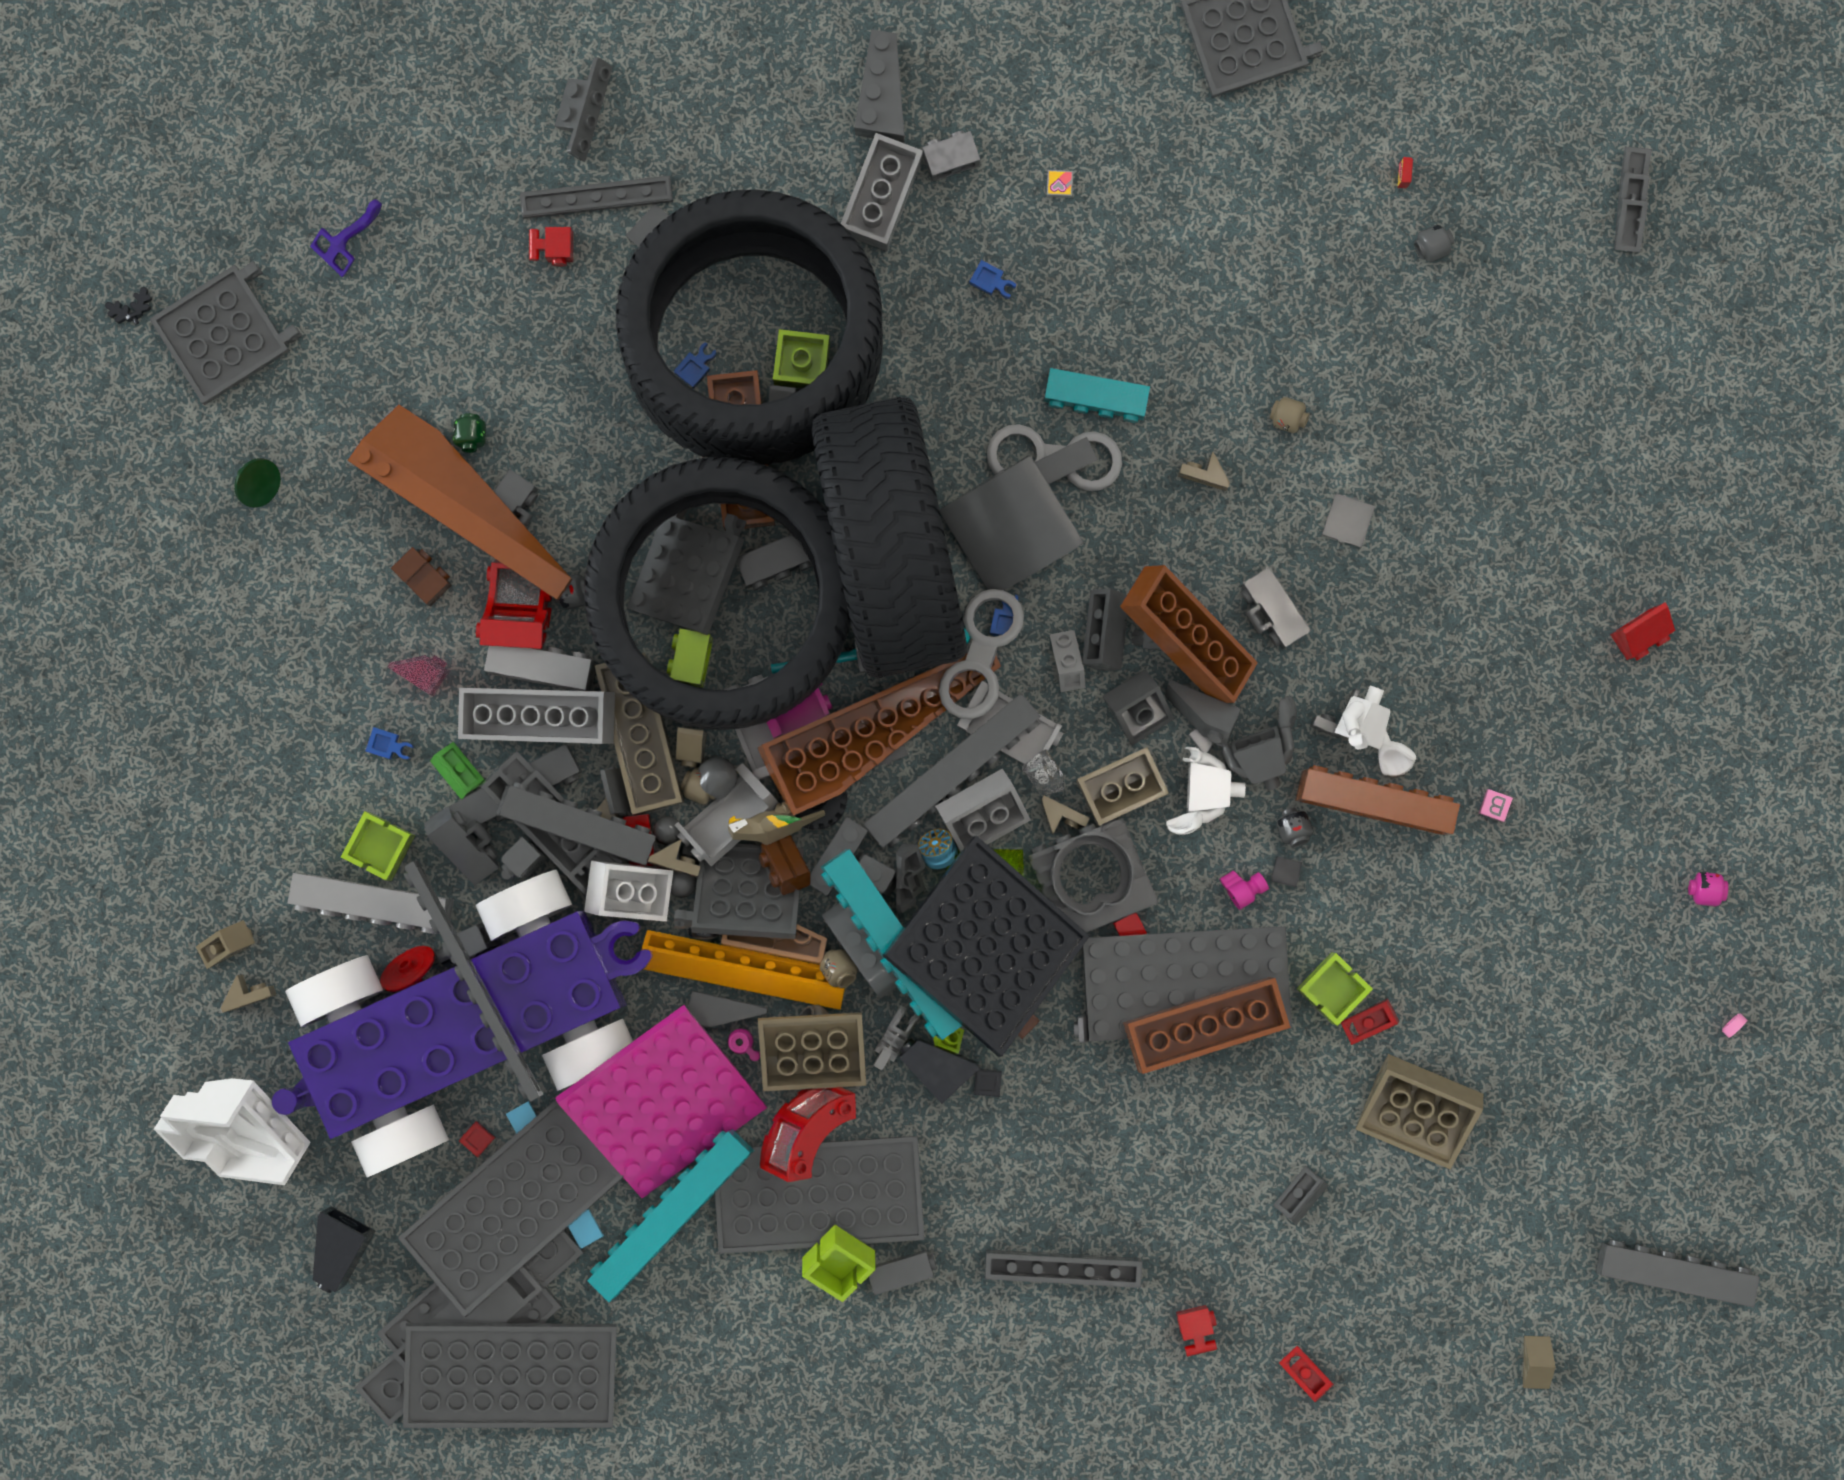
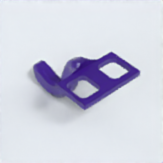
(339, 242)

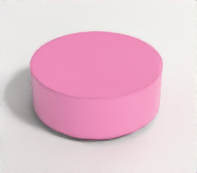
(1734, 1025)

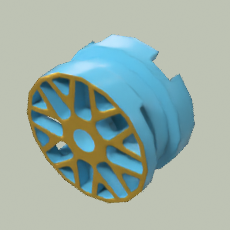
(939, 850)

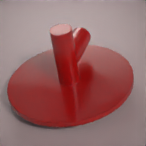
(407, 969)

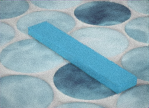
(585, 1227)

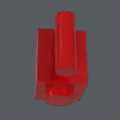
(557, 245)
(1194, 1325)

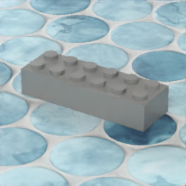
(536, 715)
(361, 901)

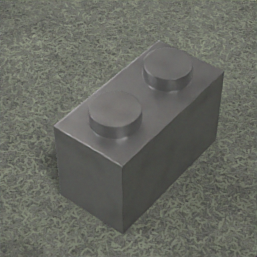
(951, 155)

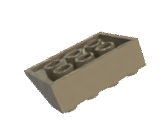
(812, 1051)
(1420, 1111)

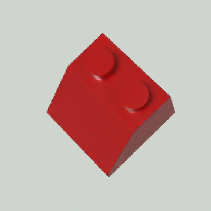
(1644, 631)

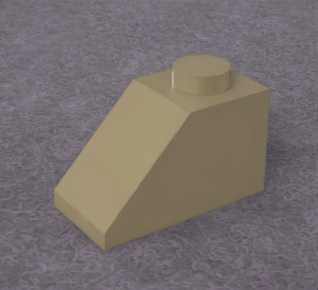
(690, 746)
(225, 944)

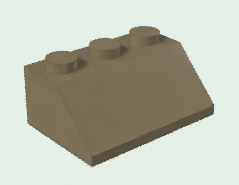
(1122, 786)

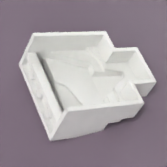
(233, 1132)

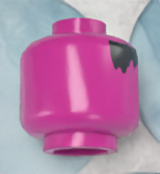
(1708, 889)

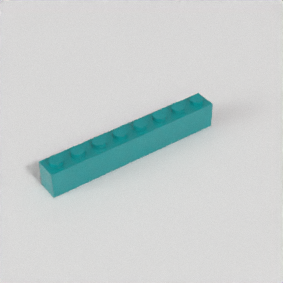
(881, 927)
(670, 1215)

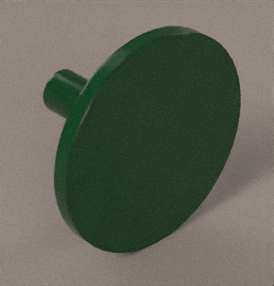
(257, 482)

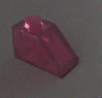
(422, 672)

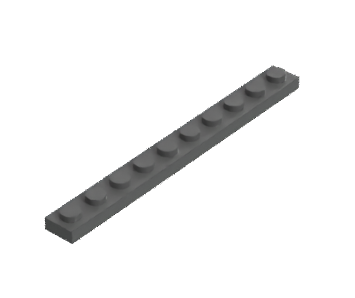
(477, 990)

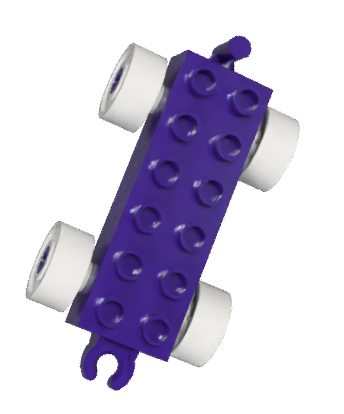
(432, 1033)

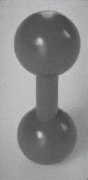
(666, 833)

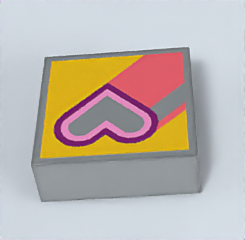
(1059, 183)

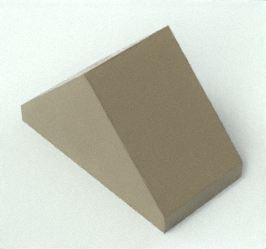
(1538, 1362)

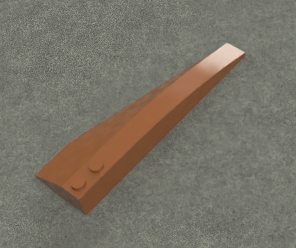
(435, 478)
(844, 746)

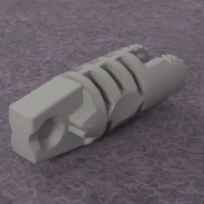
(893, 1039)

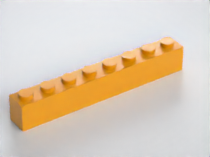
(740, 969)

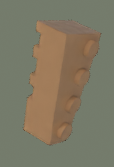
(806, 947)

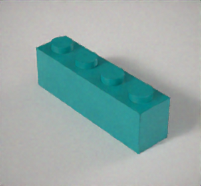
(1096, 394)

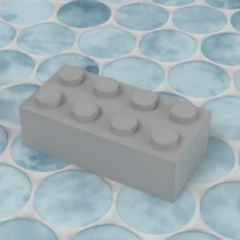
(882, 191)
(542, 667)

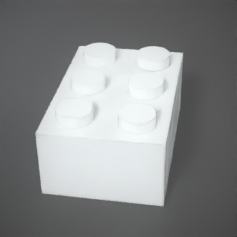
(628, 891)

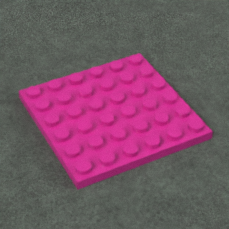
(661, 1101)

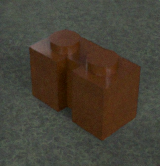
(422, 576)

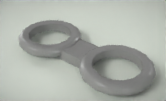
(1044, 450)
(981, 654)

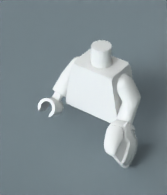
(1366, 725)
(1207, 792)

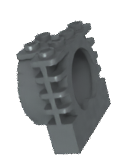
(1132, 893)

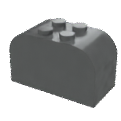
(859, 951)

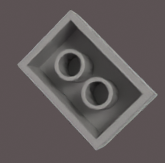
(983, 810)

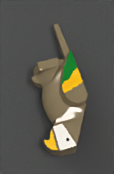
(770, 825)

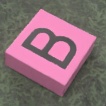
(1495, 805)

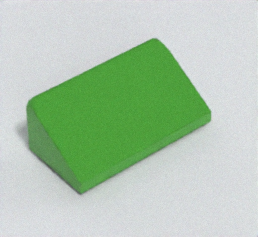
(457, 770)

